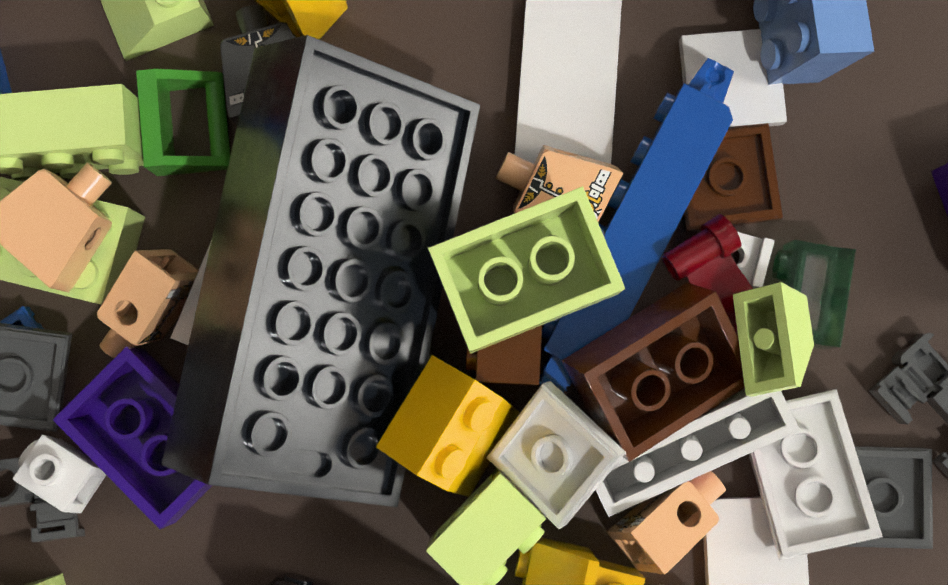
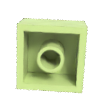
(486, 532)

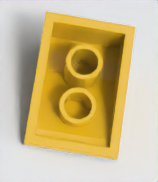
(447, 428)

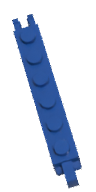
(648, 208)

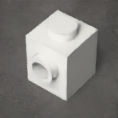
(59, 474)

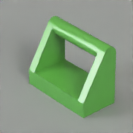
(157, 127)

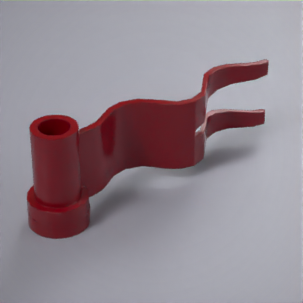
(709, 264)

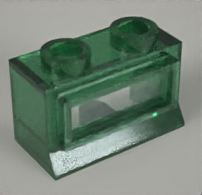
(825, 278)

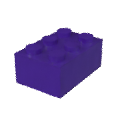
(124, 430)

